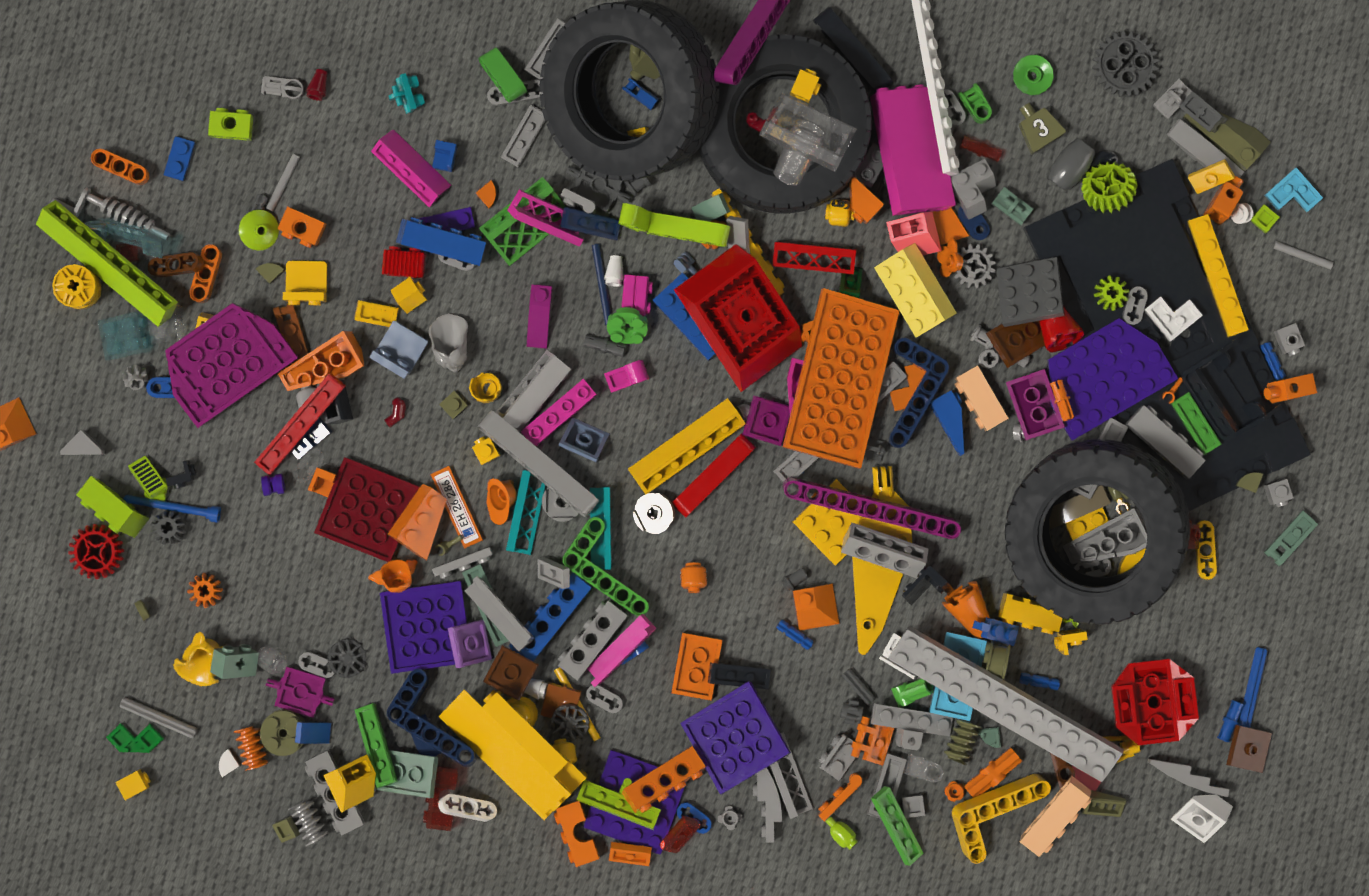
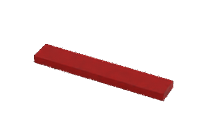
(299, 423)

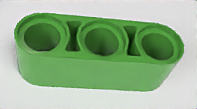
(502, 75)

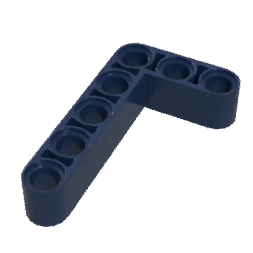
(919, 392)
(424, 726)

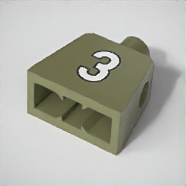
(1039, 128)

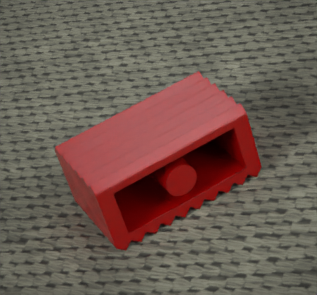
(403, 263)

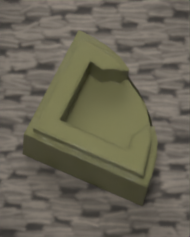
(269, 271)
(1250, 482)

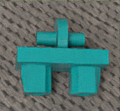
(403, 94)

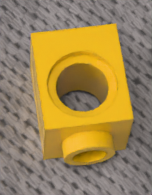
(133, 784)

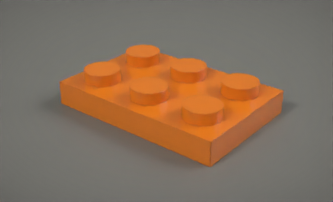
(694, 664)

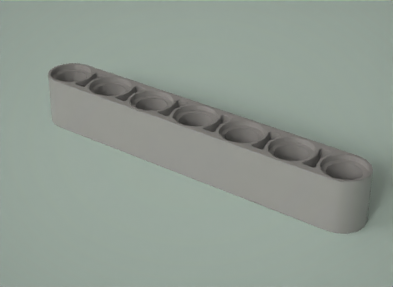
(538, 463)

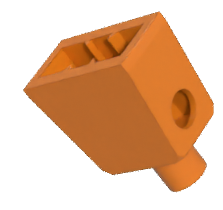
(1225, 200)
(1283, 389)

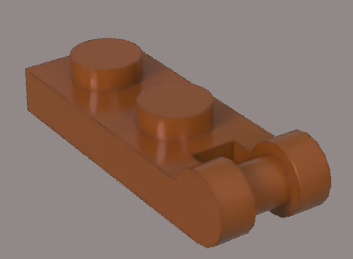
(291, 329)

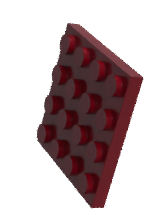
(364, 509)

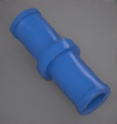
(1230, 721)

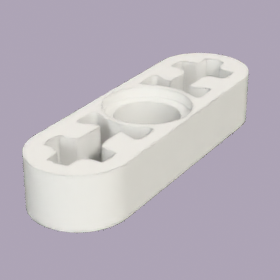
(460, 812)

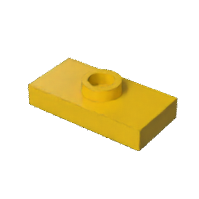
(1211, 176)
(375, 313)

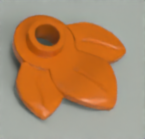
(949, 258)

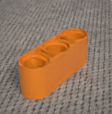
(111, 163)
(207, 284)

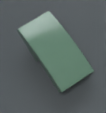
(711, 208)

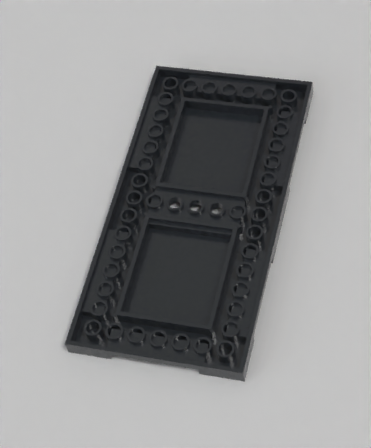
(1155, 250)

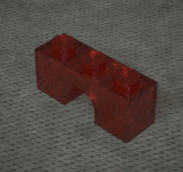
(435, 819)

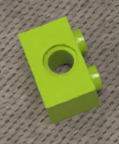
(218, 122)

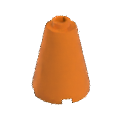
(967, 606)

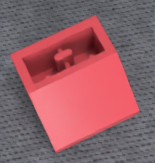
(915, 229)

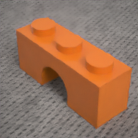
(580, 851)

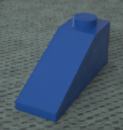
(949, 414)

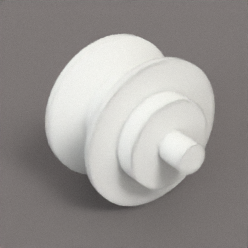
(1242, 213)

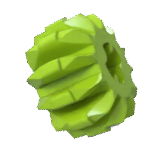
(1114, 287)

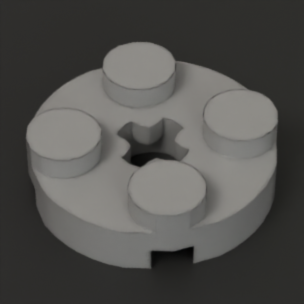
(554, 509)

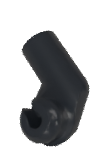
(1102, 157)

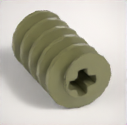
(962, 741)

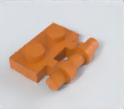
(877, 743)

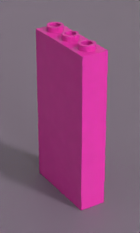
(910, 151)

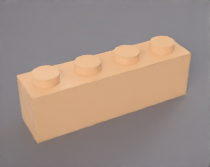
(1055, 816)

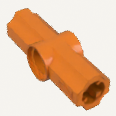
(993, 773)

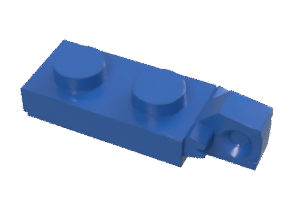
(997, 631)

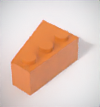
(419, 521)

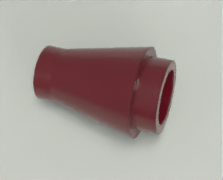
(317, 87)

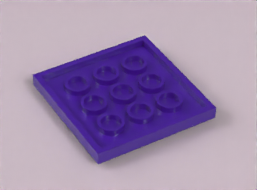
(419, 624)
(735, 737)
(616, 770)

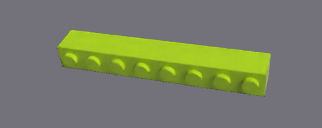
(106, 263)

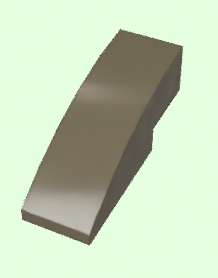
(1077, 507)

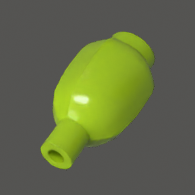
(842, 833)

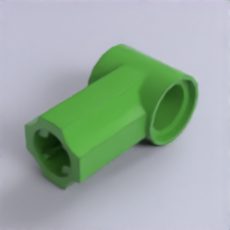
(910, 692)

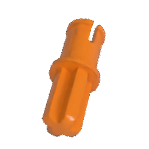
(1062, 400)

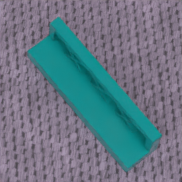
(518, 514)
(602, 548)

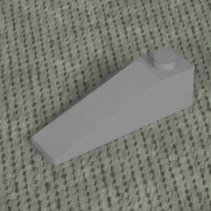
(1113, 539)

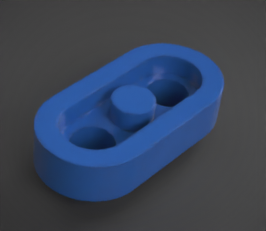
(166, 387)

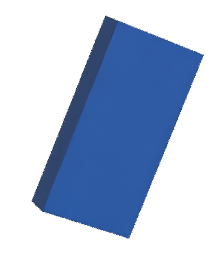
(313, 733)

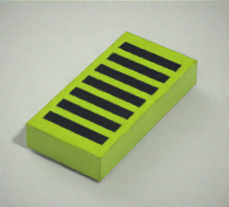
(147, 477)

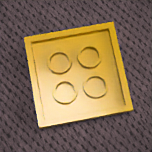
(828, 526)

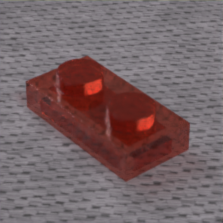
(680, 834)

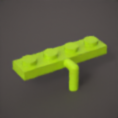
(616, 803)

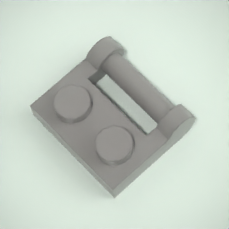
(572, 200)

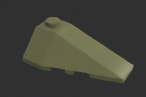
(1235, 140)

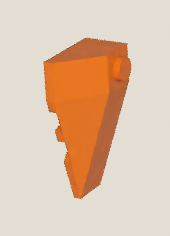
(338, 355)

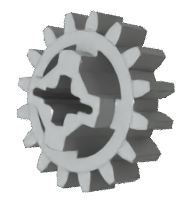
(982, 267)

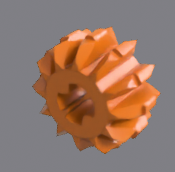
(211, 588)

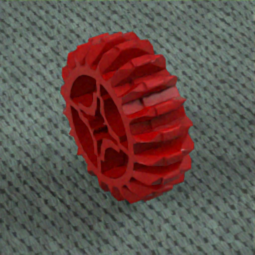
(101, 558)

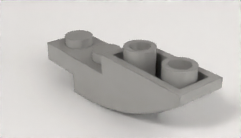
(771, 810)

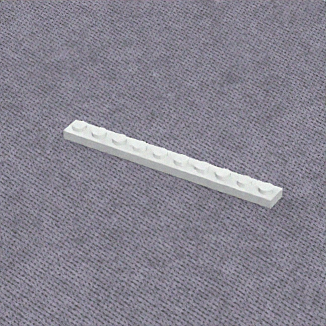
(935, 86)

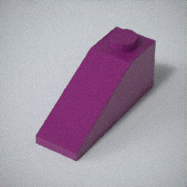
(539, 316)

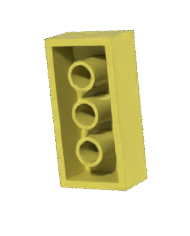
(915, 290)

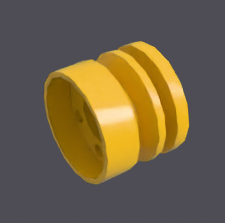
(87, 292)

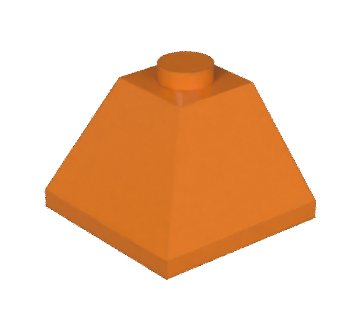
(863, 202)
(14, 424)
(815, 607)

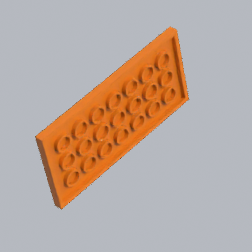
(841, 378)

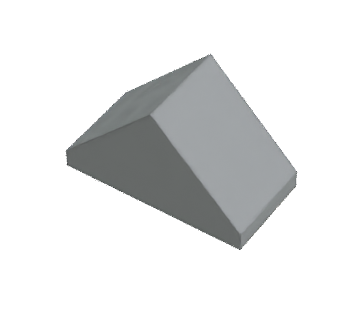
(82, 445)

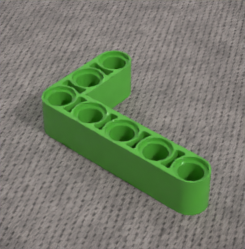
(598, 574)

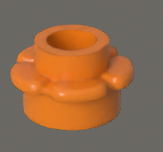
(954, 796)

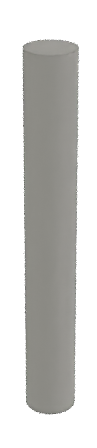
(282, 182)
(1303, 255)

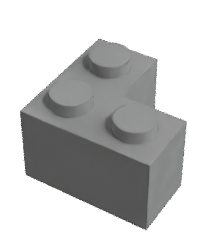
(970, 184)

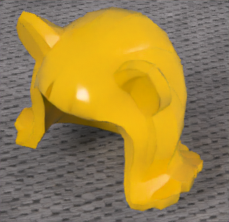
(197, 661)

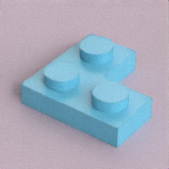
(1294, 186)

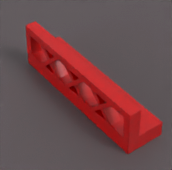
(809, 249)

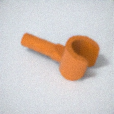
(1172, 391)

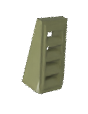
(1102, 798)

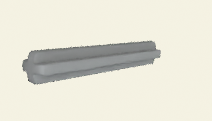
(158, 717)

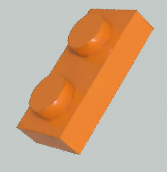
(630, 853)

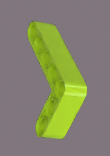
(674, 227)

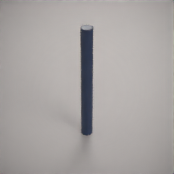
(601, 282)

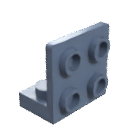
(399, 349)

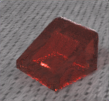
(129, 251)

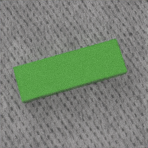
(1195, 423)

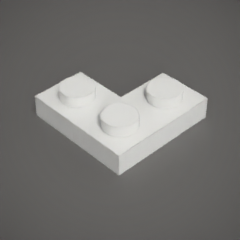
(1171, 322)

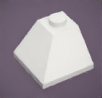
(1203, 815)

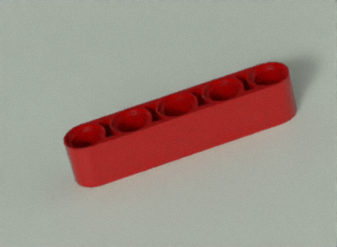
(713, 475)

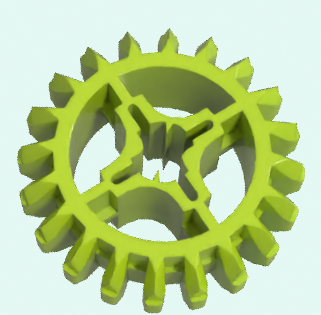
(1105, 182)

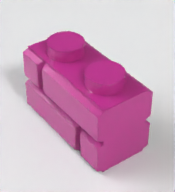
(636, 293)

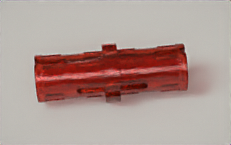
(981, 148)

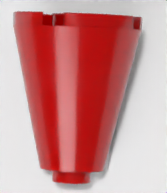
(1060, 331)

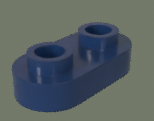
(971, 224)

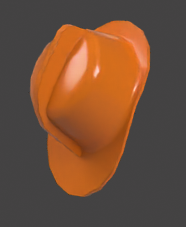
(500, 498)

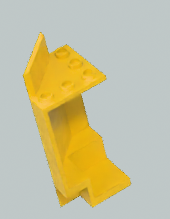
(514, 750)

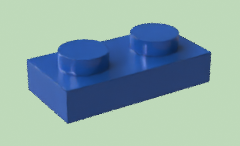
(179, 158)

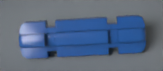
(1272, 361)
(794, 634)
(1039, 681)

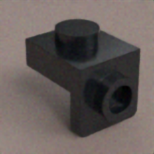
(180, 480)

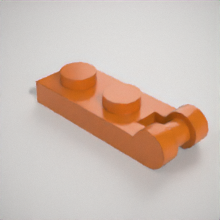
(840, 796)

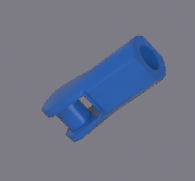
(642, 96)

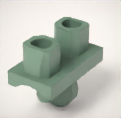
(1012, 206)

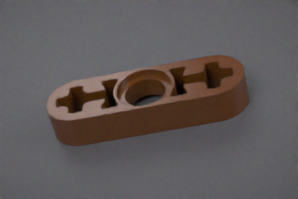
(183, 268)

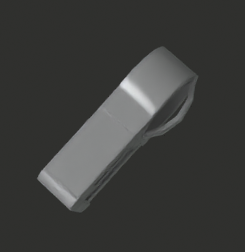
(278, 86)

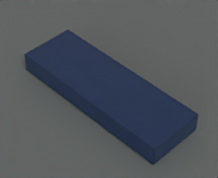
(590, 224)

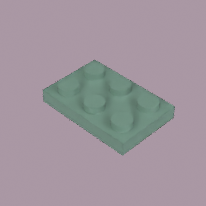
(414, 774)

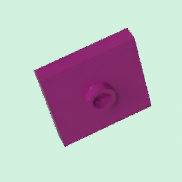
(767, 421)

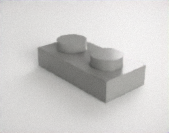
(553, 573)

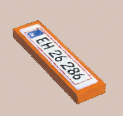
(456, 507)

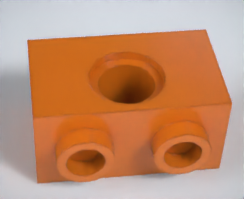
(293, 218)

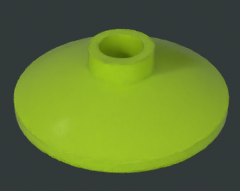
(249, 230)

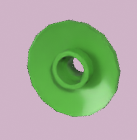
(1037, 65)

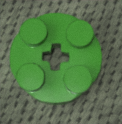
(637, 323)

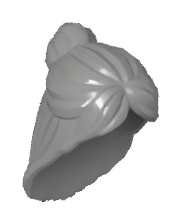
(449, 341)

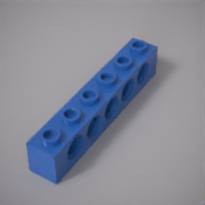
(580, 590)

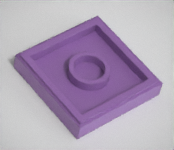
(469, 643)

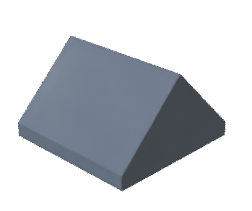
(584, 439)

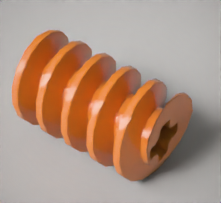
(251, 747)

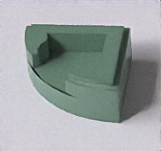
(990, 736)

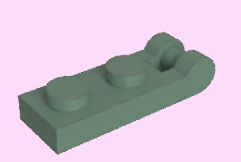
(1291, 537)

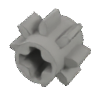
(135, 377)

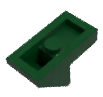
(851, 283)

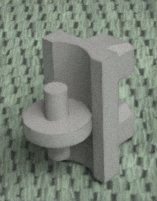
(1172, 99)

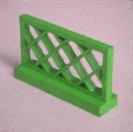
(503, 220)

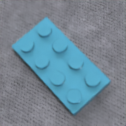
(971, 649)

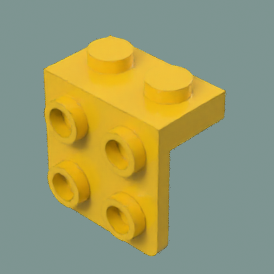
(306, 282)

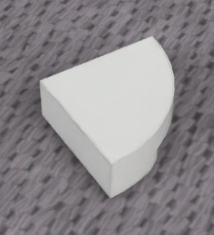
(227, 763)

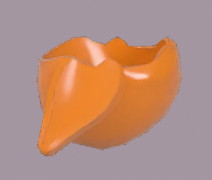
(395, 575)

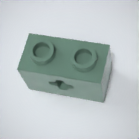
(234, 661)

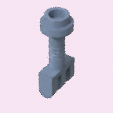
(684, 263)

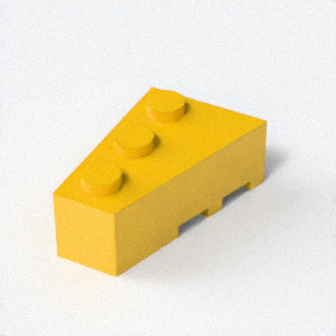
(1028, 613)

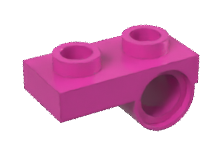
(626, 376)

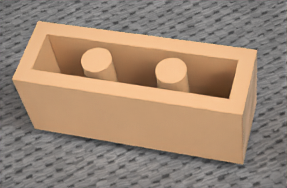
(980, 399)

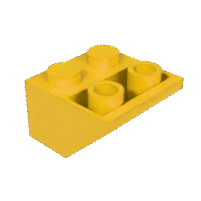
(352, 783)

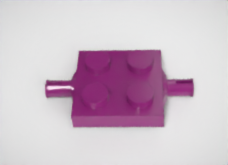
(300, 691)

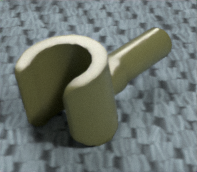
(447, 545)

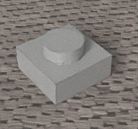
(913, 806)

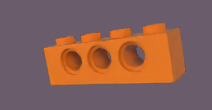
(688, 759)

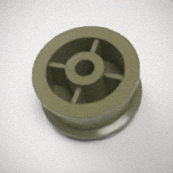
(996, 659)
(271, 732)

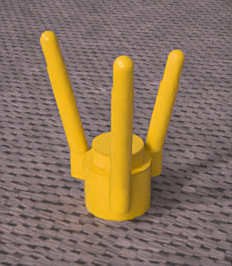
(1130, 748)

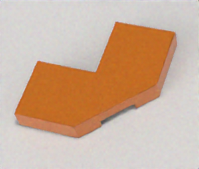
(902, 396)

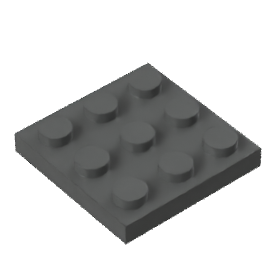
(1030, 292)

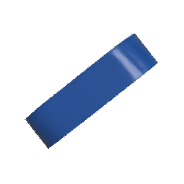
(697, 814)

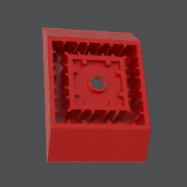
(716, 304)

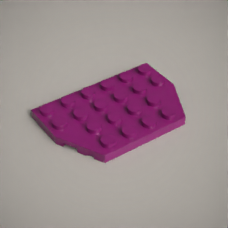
(225, 361)

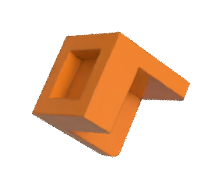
(322, 482)

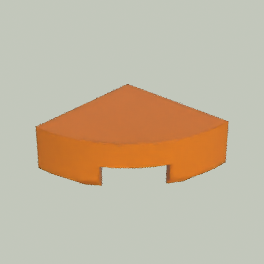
(487, 194)

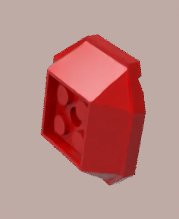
(1175, 706)

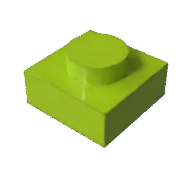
(1264, 218)

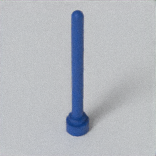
(210, 513)

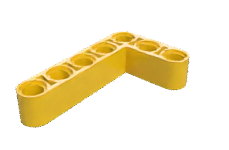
(993, 809)

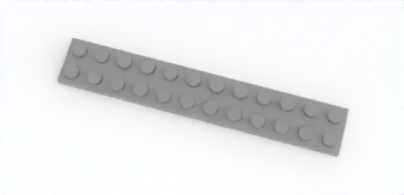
(1005, 704)

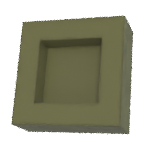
(453, 405)
(286, 829)

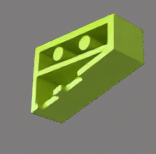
(111, 507)

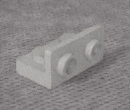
(838, 758)

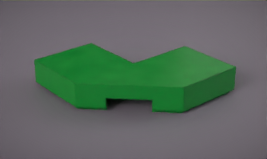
(144, 742)

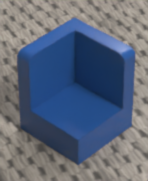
(444, 156)

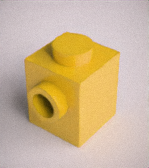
(805, 85)
(409, 294)
(485, 450)

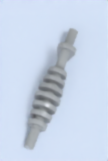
(120, 213)

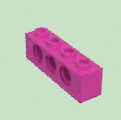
(559, 413)

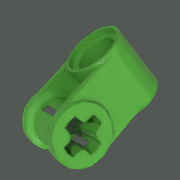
(975, 102)

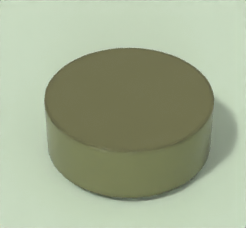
(142, 609)

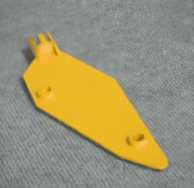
(874, 584)

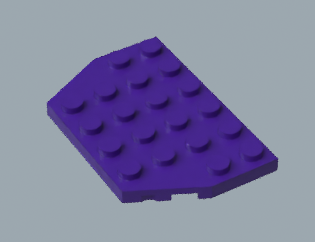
(1108, 374)

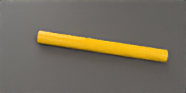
(564, 681)

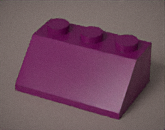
(1032, 404)

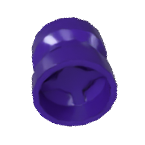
(273, 484)

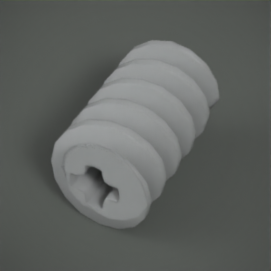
(309, 821)

